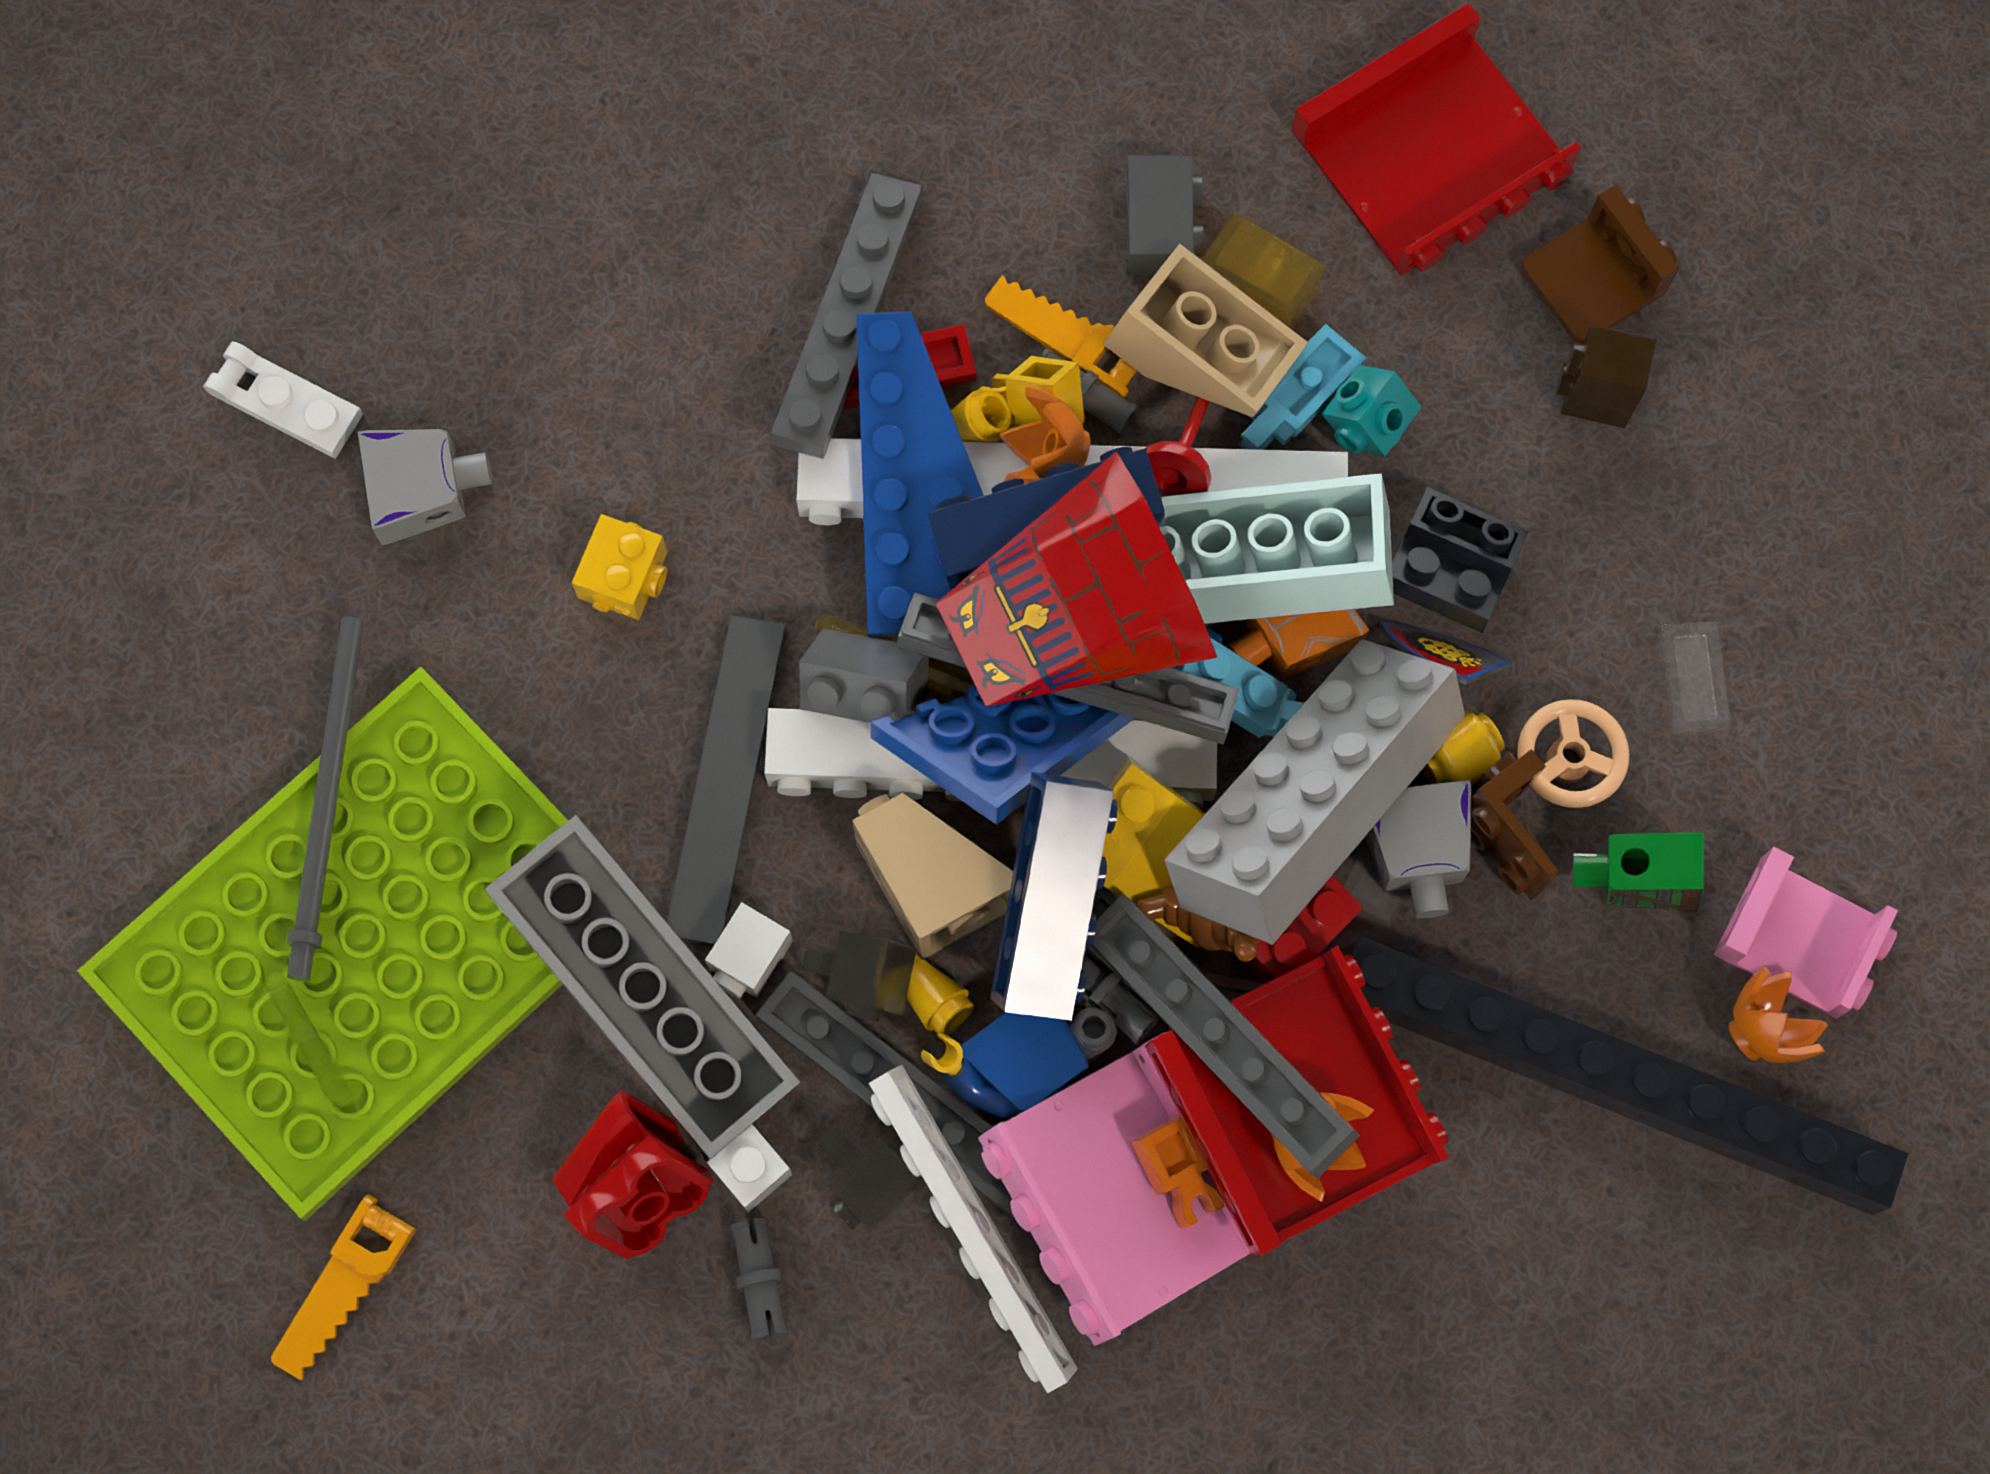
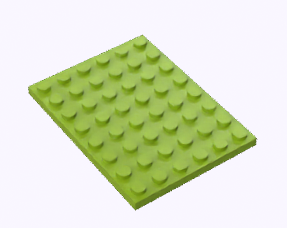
(411, 958)

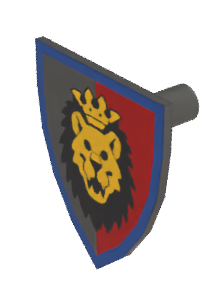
(1468, 660)

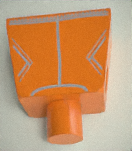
(1300, 640)

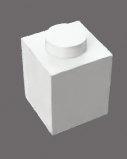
(748, 952)
(750, 1168)

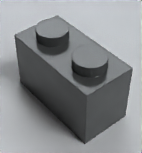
(1160, 210)
(861, 677)

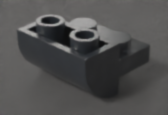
(1455, 559)

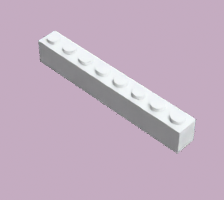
(837, 753)

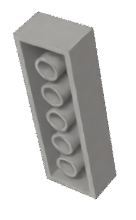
(1315, 790)
(642, 986)

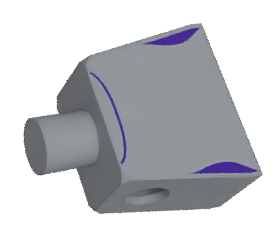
(416, 480)
(1424, 844)

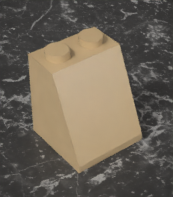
(930, 872)

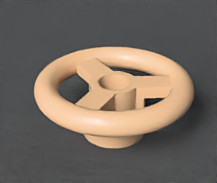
(1564, 771)

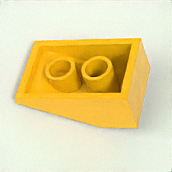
(1147, 829)

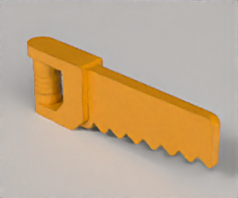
(1059, 331)
(341, 1286)

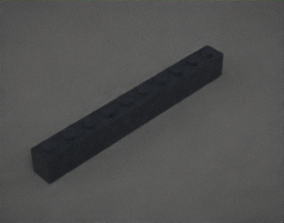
(1630, 1080)

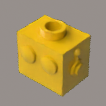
(621, 567)

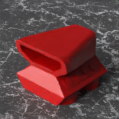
(630, 1178)

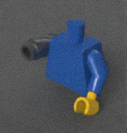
(1023, 1059)

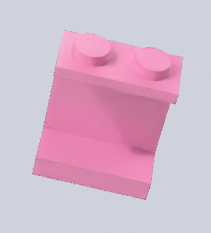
(1809, 932)

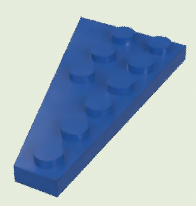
(908, 467)
(991, 750)

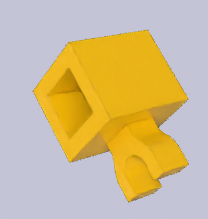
(1045, 374)

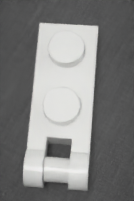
(284, 400)

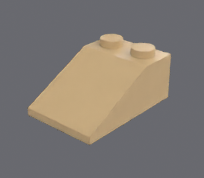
(1205, 336)

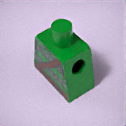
(1670, 867)

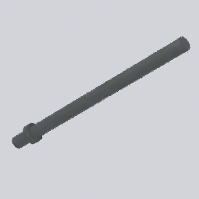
(304, 937)

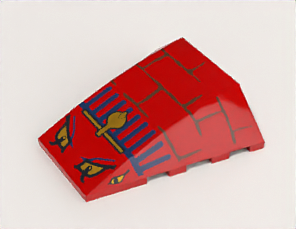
(1077, 598)

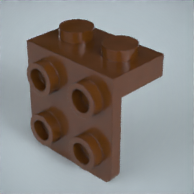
(1602, 267)
(1495, 827)

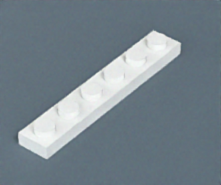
(983, 1247)

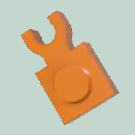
(1175, 1166)

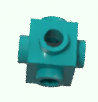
(1371, 411)

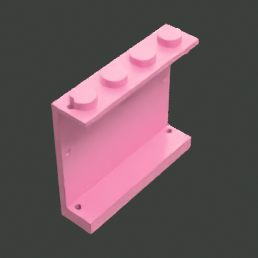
(1093, 1204)

